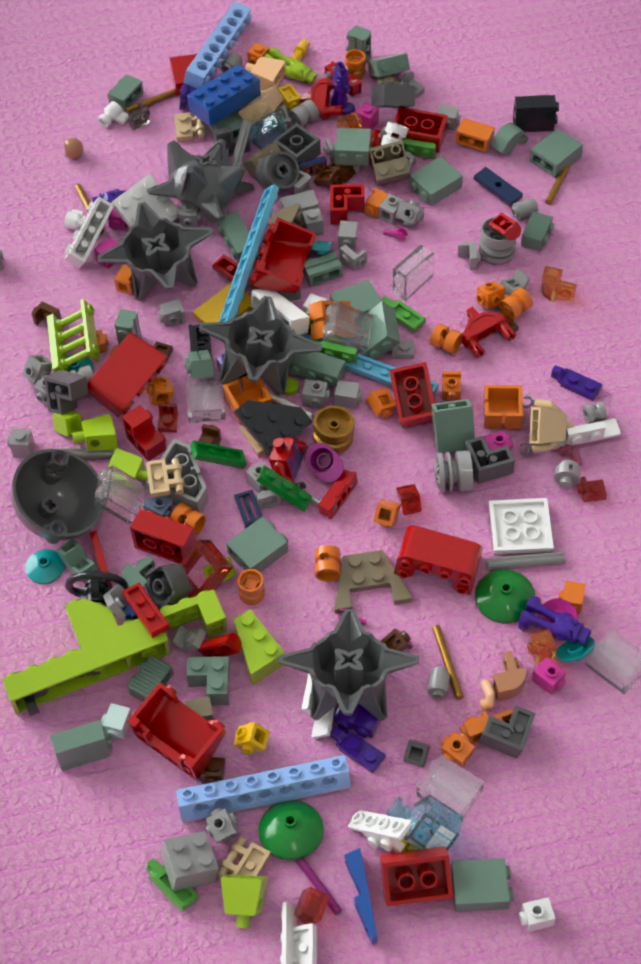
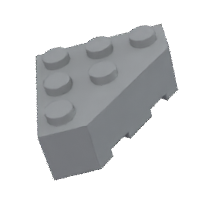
(195, 489)

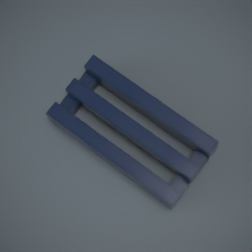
(243, 495)

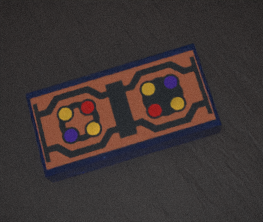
(313, 166)

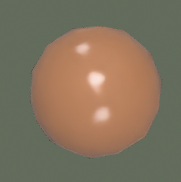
(73, 148)

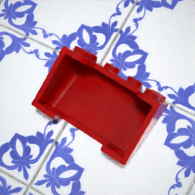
(282, 257)
(126, 374)
(439, 555)

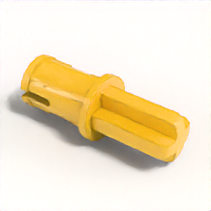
(300, 50)

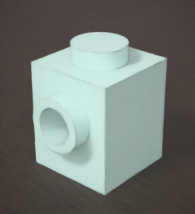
(116, 721)

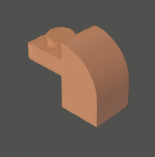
(512, 681)

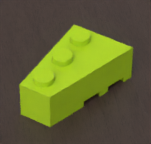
(258, 647)

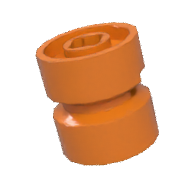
(355, 63)
(517, 302)
(445, 338)
(185, 514)
(327, 563)
(251, 587)

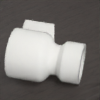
(112, 112)
(73, 219)

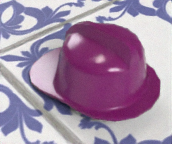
(324, 462)

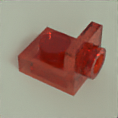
(168, 417)
(592, 490)
(409, 499)

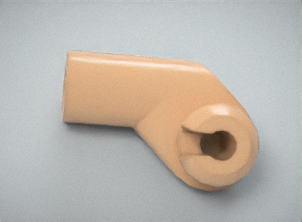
(488, 702)

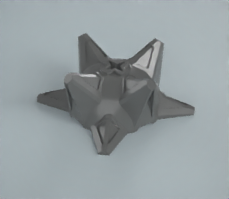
(203, 178)
(157, 251)
(259, 345)
(348, 669)

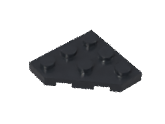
(271, 421)

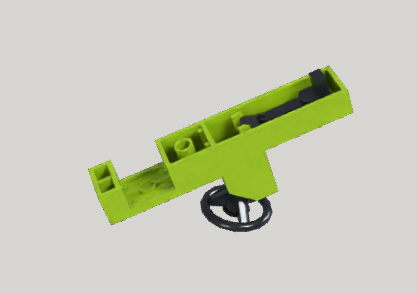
(103, 645)

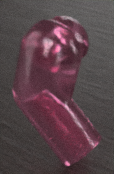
(571, 452)

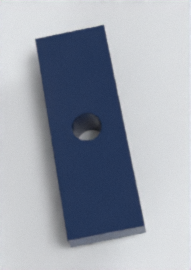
(498, 186)

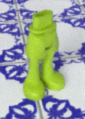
(294, 69)

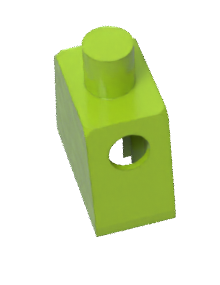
(97, 434)
(130, 464)
(243, 896)

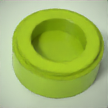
(292, 387)

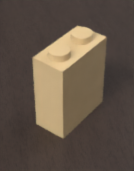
(261, 105)

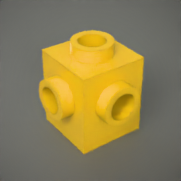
(251, 738)

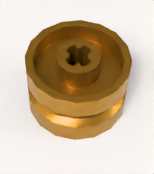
(334, 427)

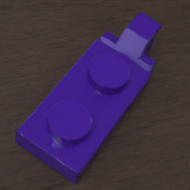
(576, 382)
(357, 749)

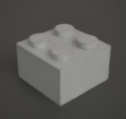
(189, 861)

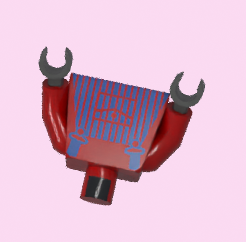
(287, 457)

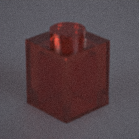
(311, 906)

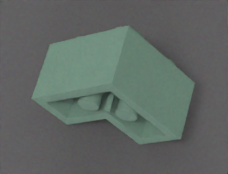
(214, 674)

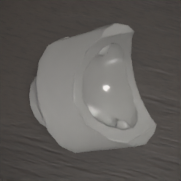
(567, 478)

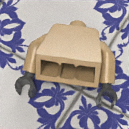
(546, 426)

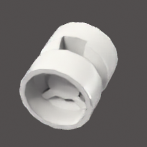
(395, 128)

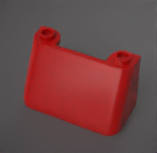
(176, 731)

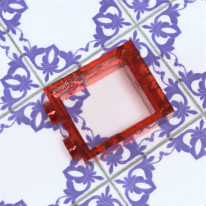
(216, 560)

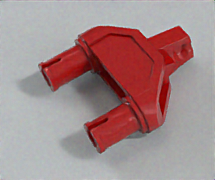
(321, 96)
(482, 326)

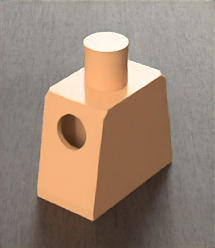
(268, 70)

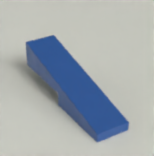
(361, 902)

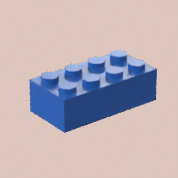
(224, 95)

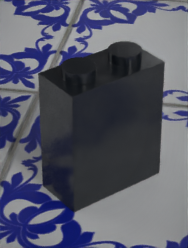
(535, 113)

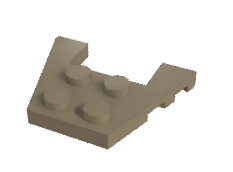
(368, 572)

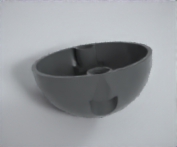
(56, 504)

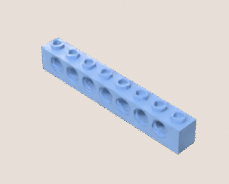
(218, 45)
(264, 788)

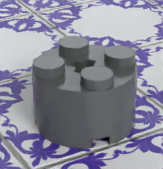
(167, 584)

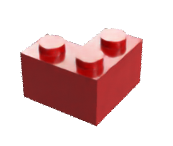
(344, 199)
(142, 433)

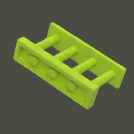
(58, 337)

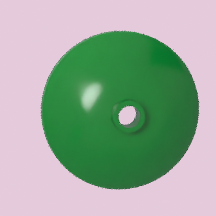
(499, 604)
(295, 839)

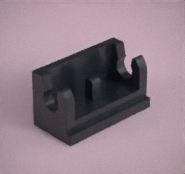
(198, 339)

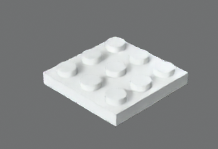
(127, 202)
(520, 526)

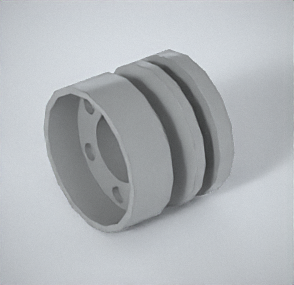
(494, 246)
(454, 471)

